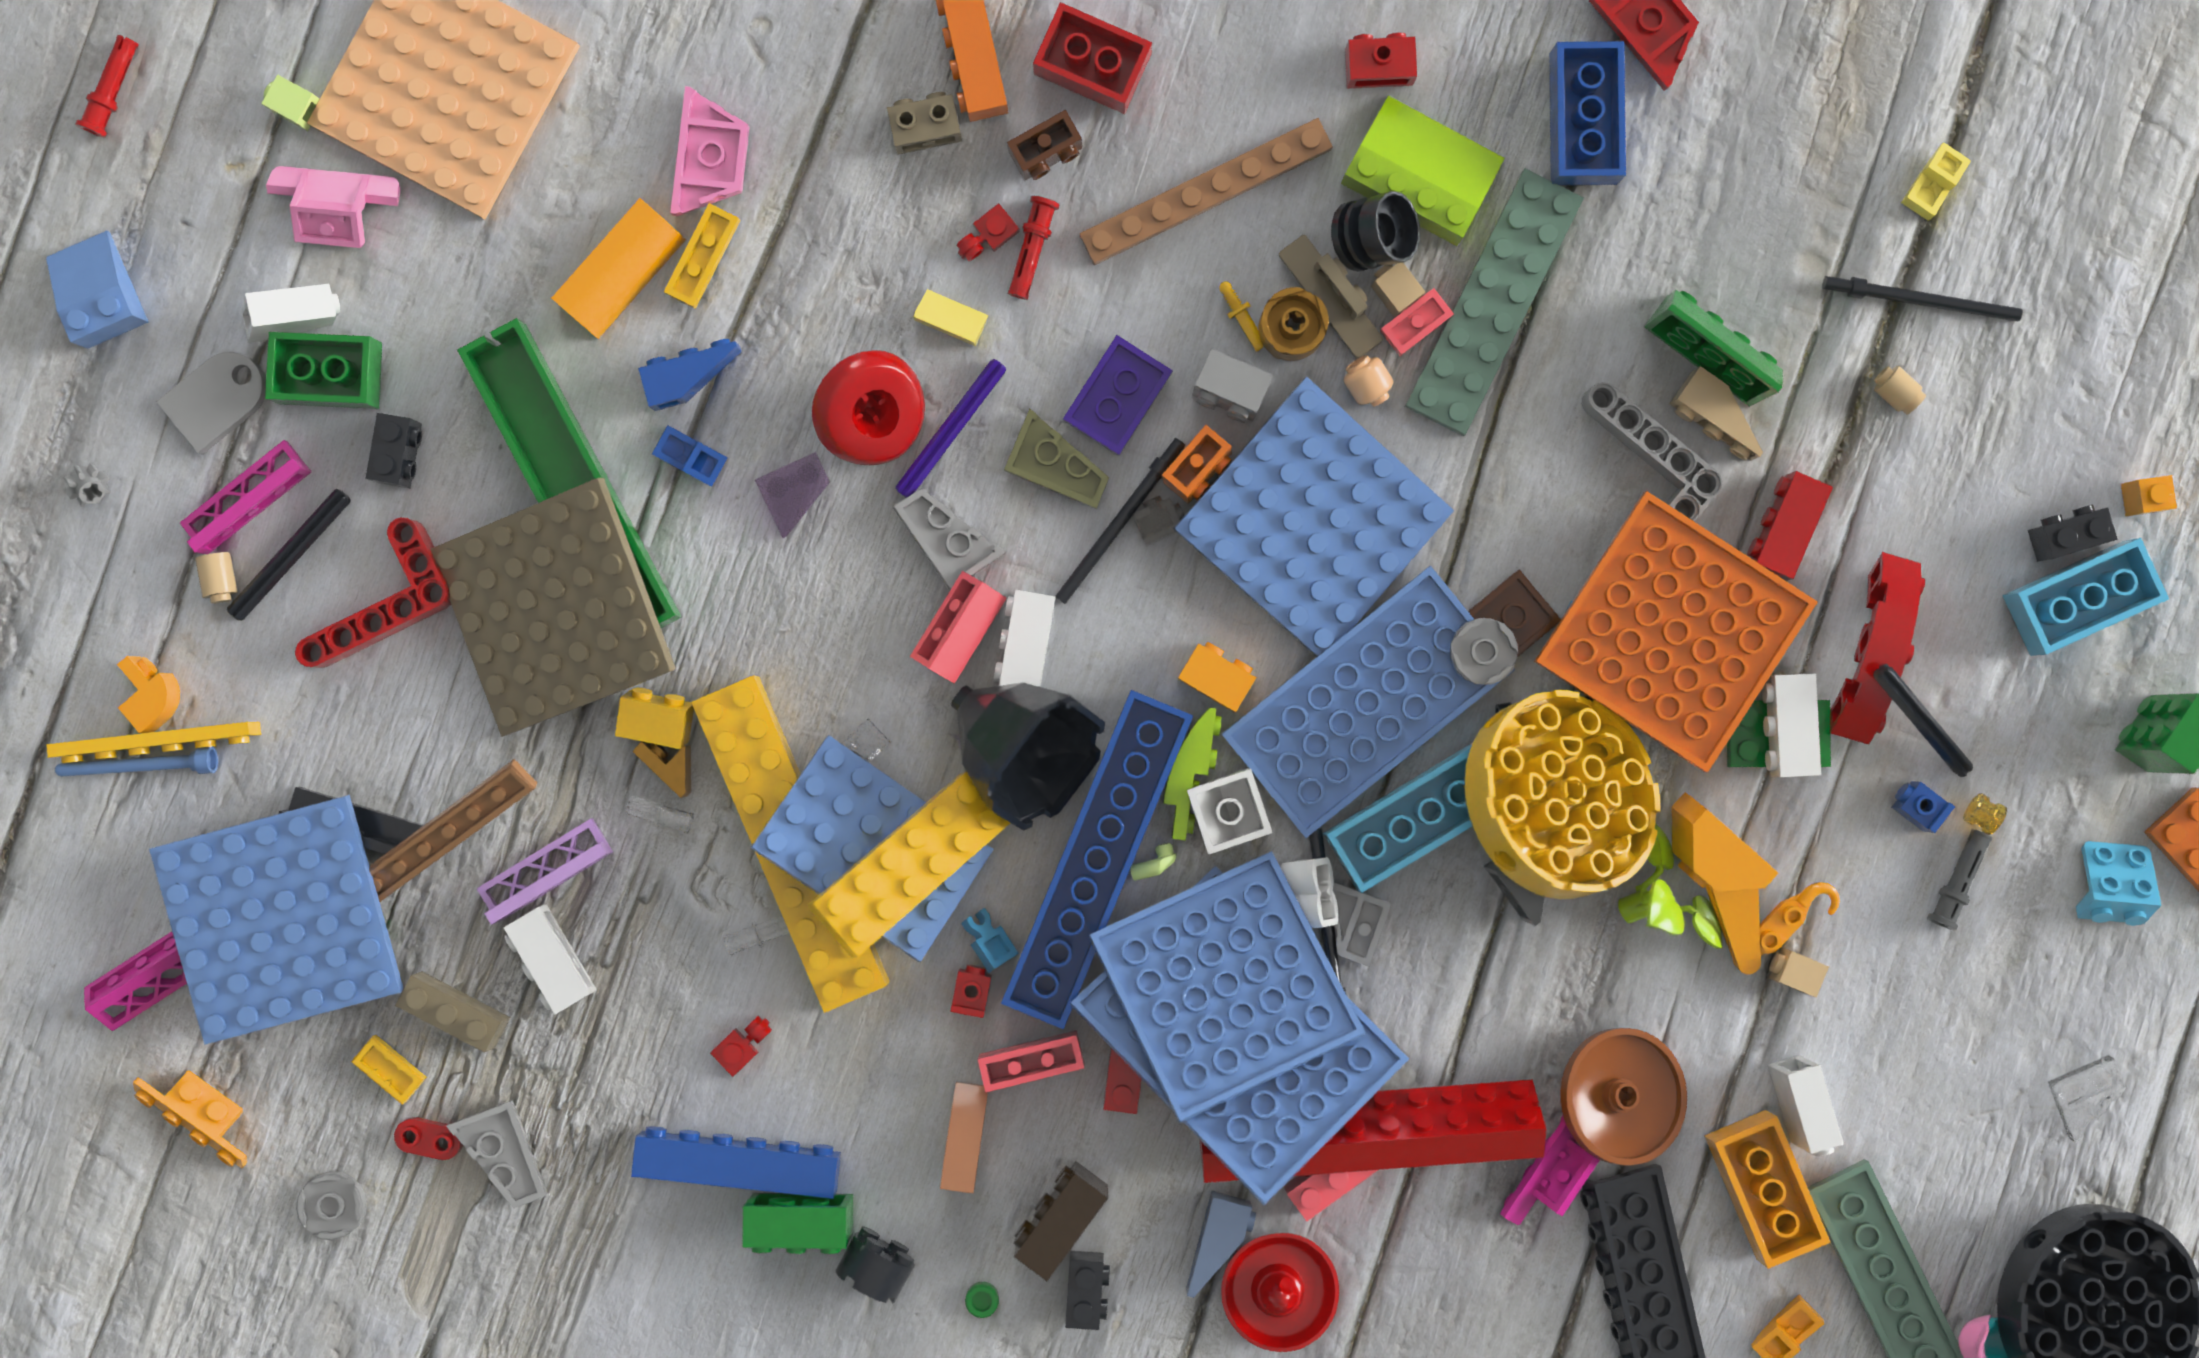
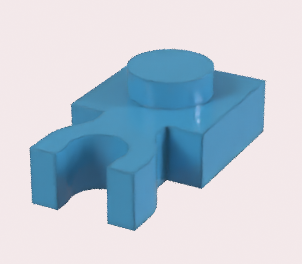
(991, 944)

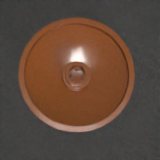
(1623, 1096)

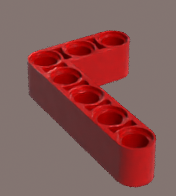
(388, 608)

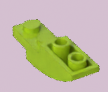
(1193, 758)

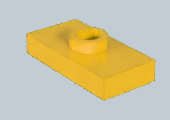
(389, 1069)

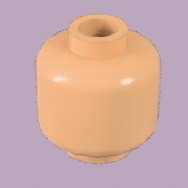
(1368, 381)

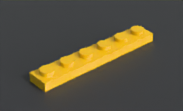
(140, 743)

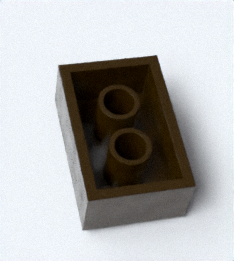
(1059, 1220)

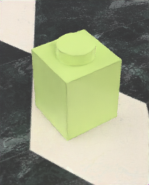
(290, 101)

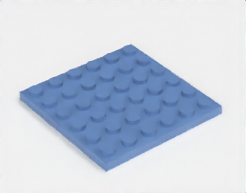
(1313, 518)
(276, 919)
(1226, 986)

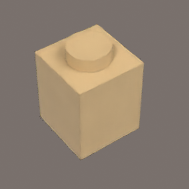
(1397, 288)
(1798, 972)

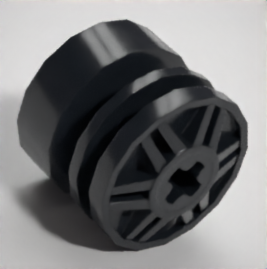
(1375, 231)

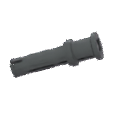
(1955, 895)

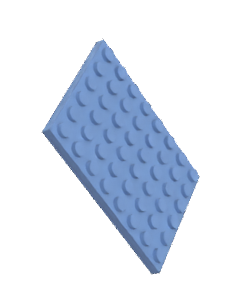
(1279, 1124)

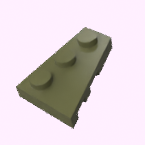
(1053, 463)

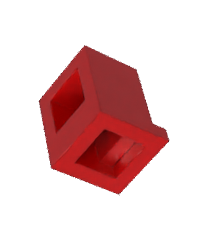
(975, 1005)

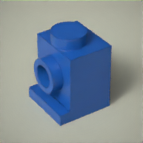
(1933, 814)

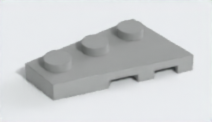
(945, 538)
(503, 1152)

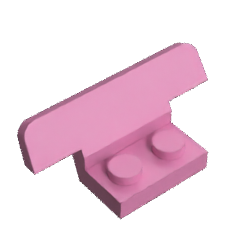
(330, 203)

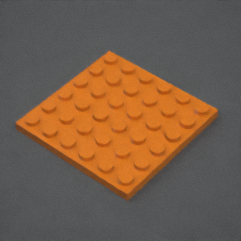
(1676, 631)

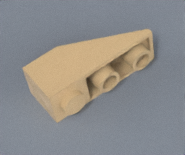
(1713, 407)

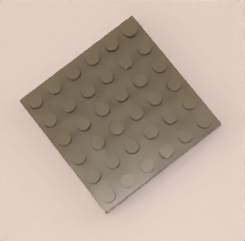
(553, 607)

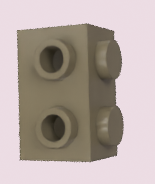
(924, 123)

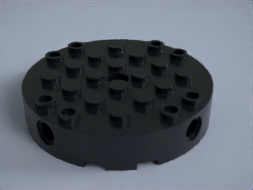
(2099, 1288)

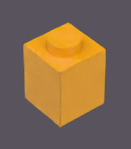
(2148, 495)

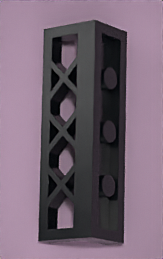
(378, 829)

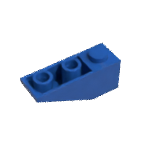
(681, 378)

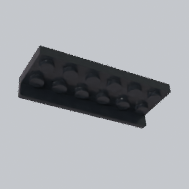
(1642, 1265)

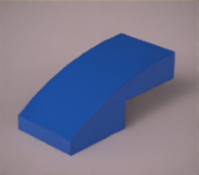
(689, 455)

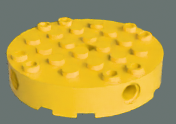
(1562, 795)

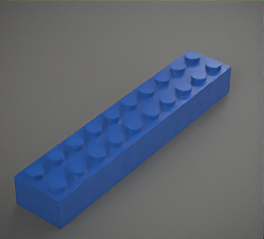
(1097, 858)

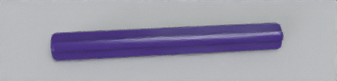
(950, 428)

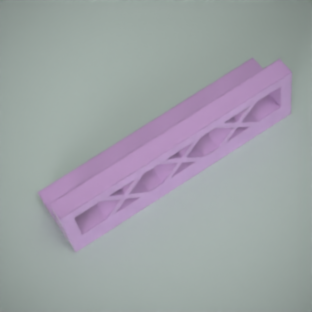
(544, 883)

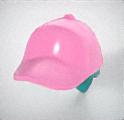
(1981, 1339)

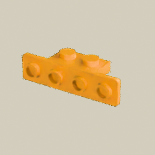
(199, 1110)

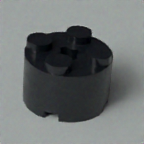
(875, 1265)

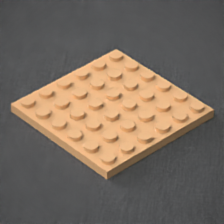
(445, 92)

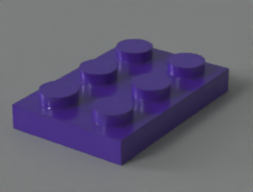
(1117, 395)

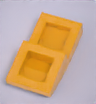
(1788, 1330)

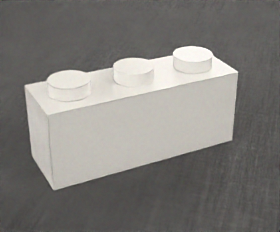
(1026, 639)
(1792, 725)
(549, 959)

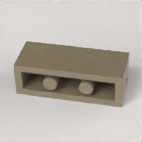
(452, 1011)

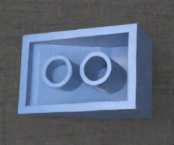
(94, 291)

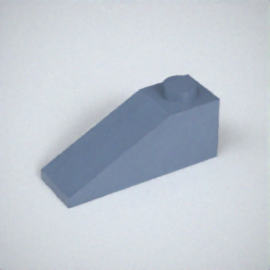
(1221, 1234)

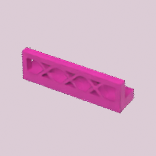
(250, 503)
(138, 971)

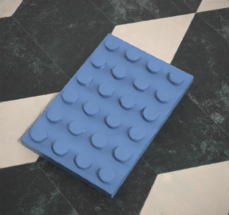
(837, 817)

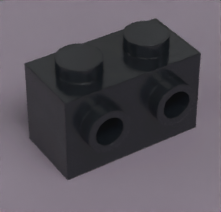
(394, 450)
(2069, 535)
(1084, 1292)

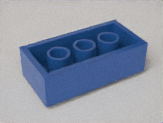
(1587, 113)

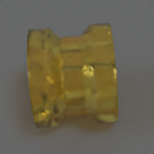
(1985, 814)

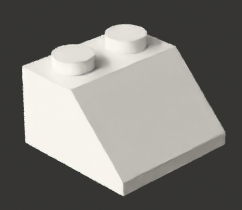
(1229, 811)

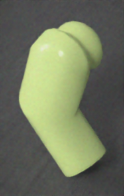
(1154, 867)

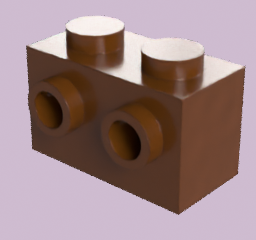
(1045, 146)

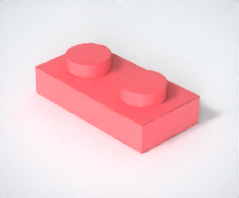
(1416, 322)

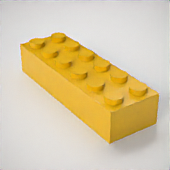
(907, 866)

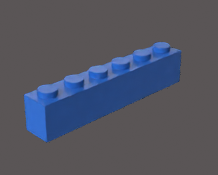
(736, 1163)

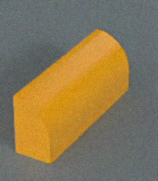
(618, 268)

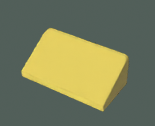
(950, 317)

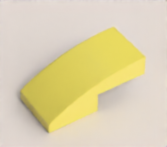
(1935, 181)

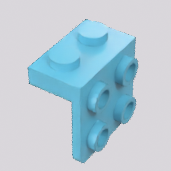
(2119, 884)

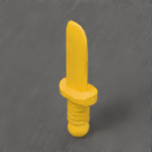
(1242, 316)

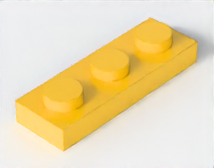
(702, 255)

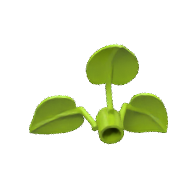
(1660, 904)

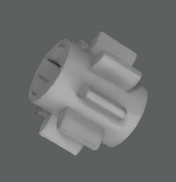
(87, 484)

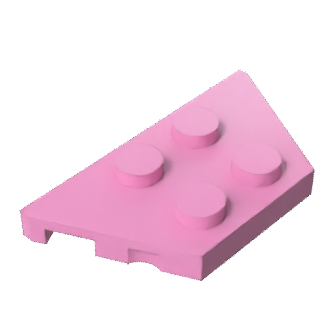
(708, 155)

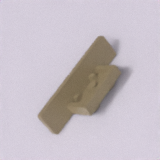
(1343, 302)

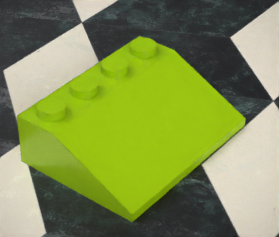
(1427, 163)

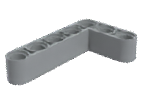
(1661, 457)

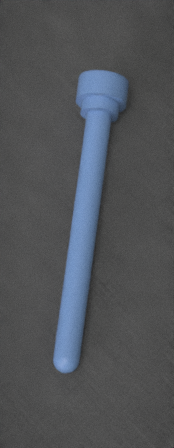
(201, 760)

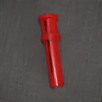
(102, 100)
(1035, 231)

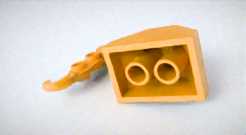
(1732, 880)

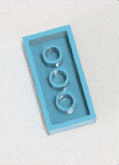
(2085, 597)

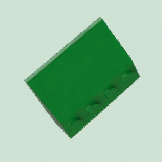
(1709, 344)

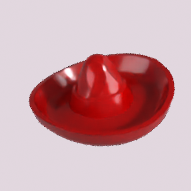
(869, 408)
(1280, 1292)

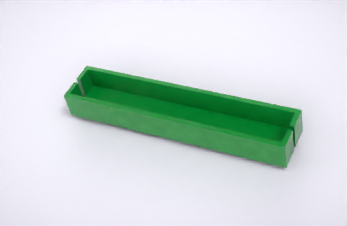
(547, 434)

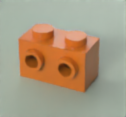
(1197, 464)

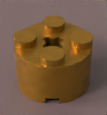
(1301, 307)

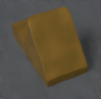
(675, 772)

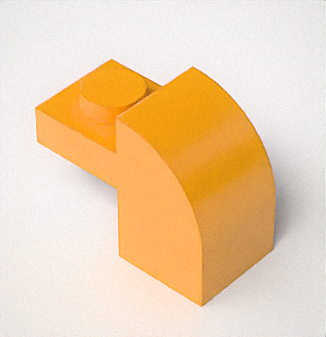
(156, 695)

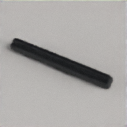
(288, 555)
(1923, 720)

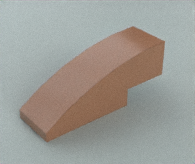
(964, 1138)

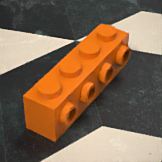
(974, 58)

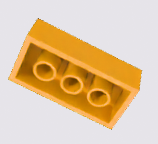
(1767, 1189)

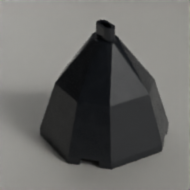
(1025, 748)

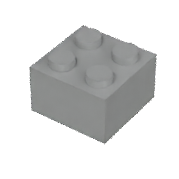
(1231, 386)

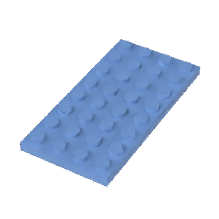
(1361, 708)

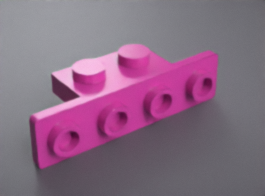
(1553, 1178)

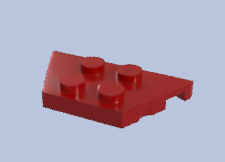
(1652, 31)

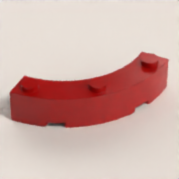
(1887, 639)

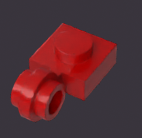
(994, 229)
(737, 1050)

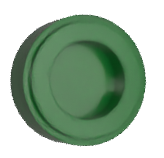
(982, 1299)

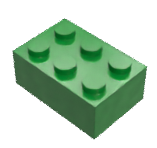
(323, 370)
(2164, 734)
(797, 1222)

